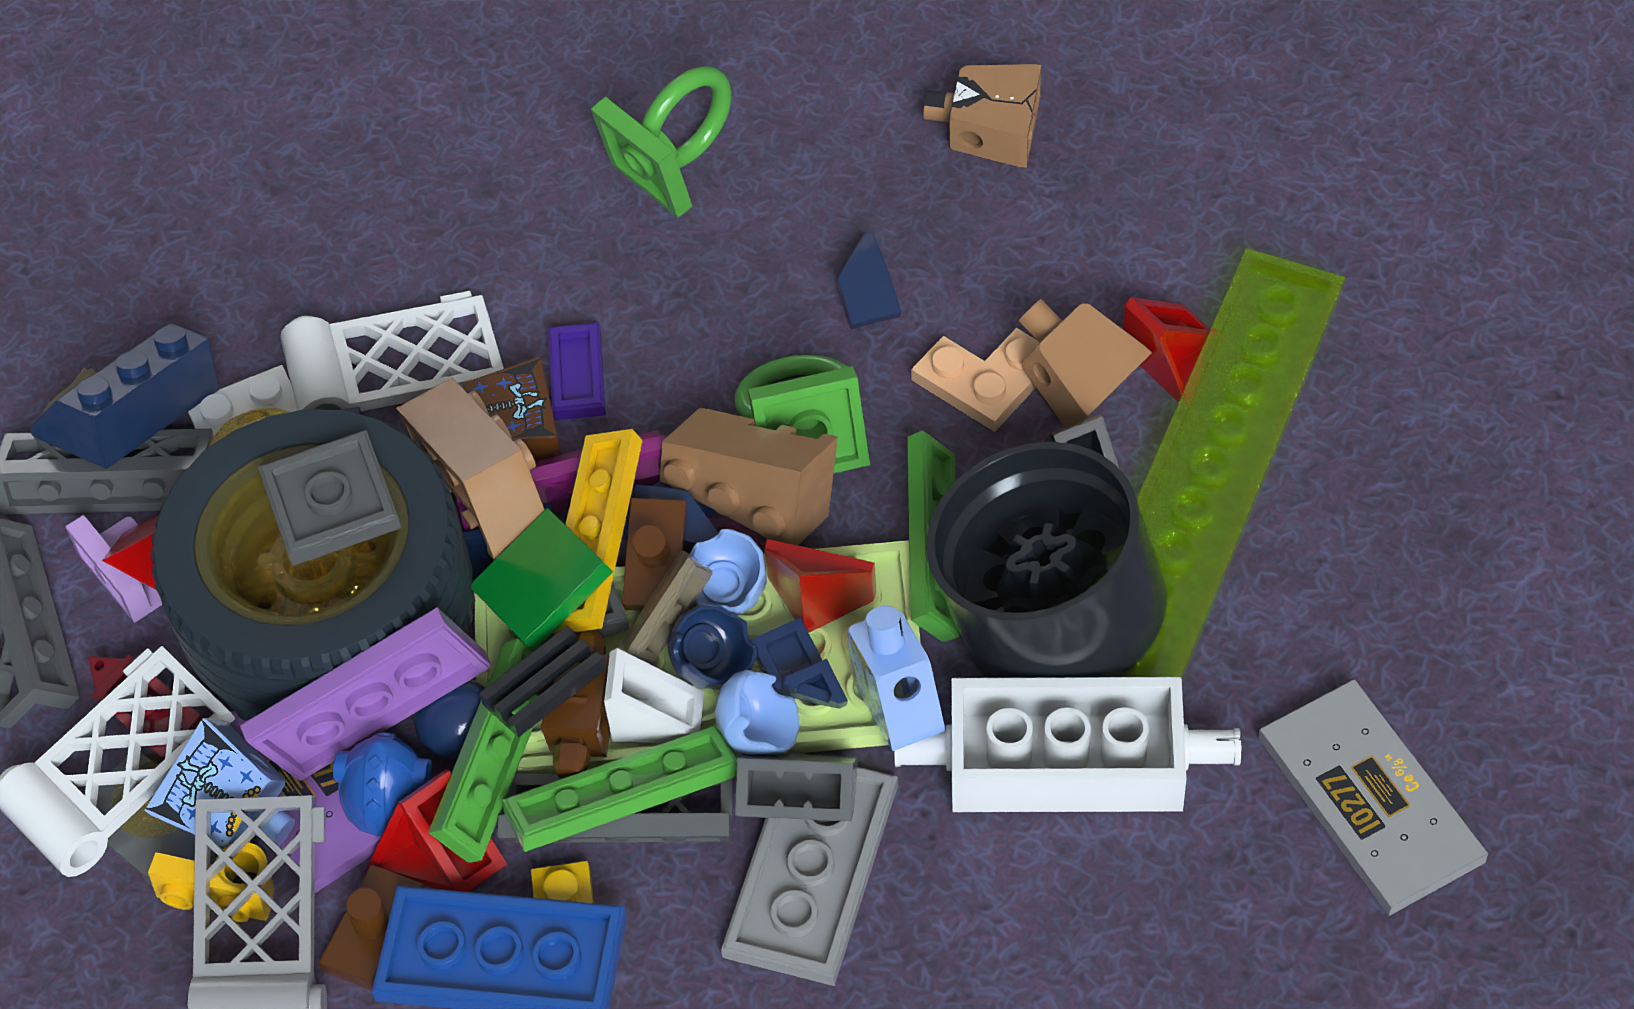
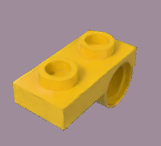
(174, 882)

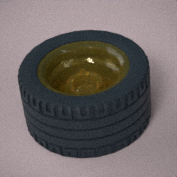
(272, 627)

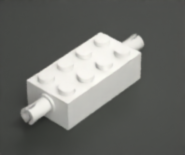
(1070, 745)

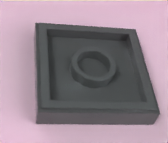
(329, 497)

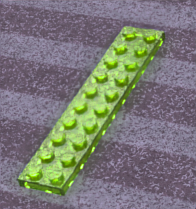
(1227, 439)

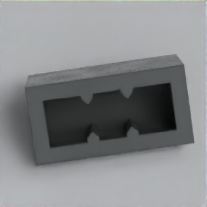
(796, 787)

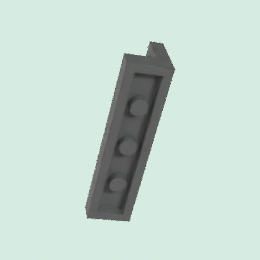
(74, 485)
(31, 630)
(642, 828)

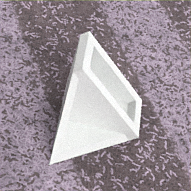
(648, 703)

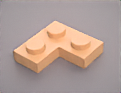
(977, 387)

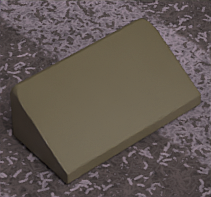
(669, 601)

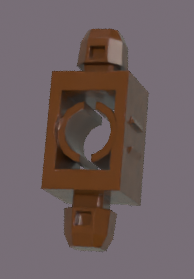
(580, 724)

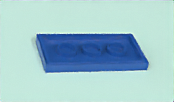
(498, 951)

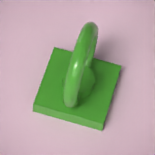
(646, 152)
(812, 404)

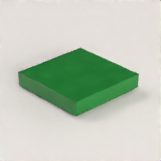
(540, 579)

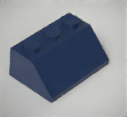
(131, 397)

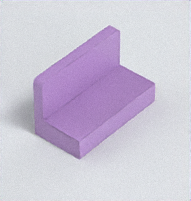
(132, 595)

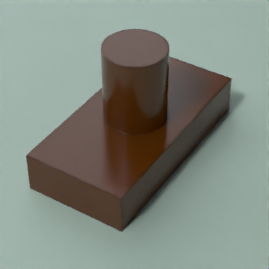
(653, 543)
(360, 936)

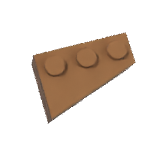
(476, 461)
(752, 473)

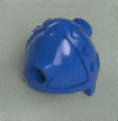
(376, 778)

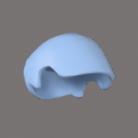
(737, 571)
(755, 716)

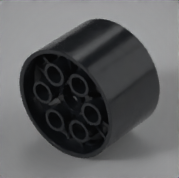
(1107, 566)

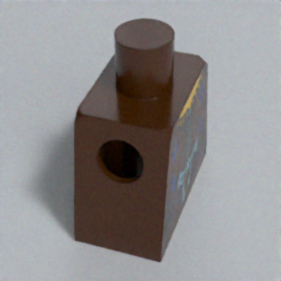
(523, 404)

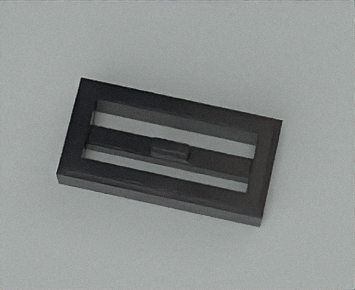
(537, 676)

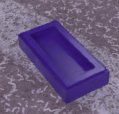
(576, 371)

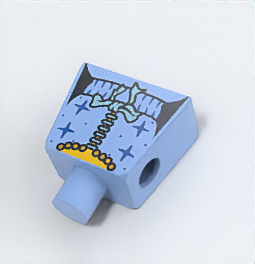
(882, 654)
(219, 766)

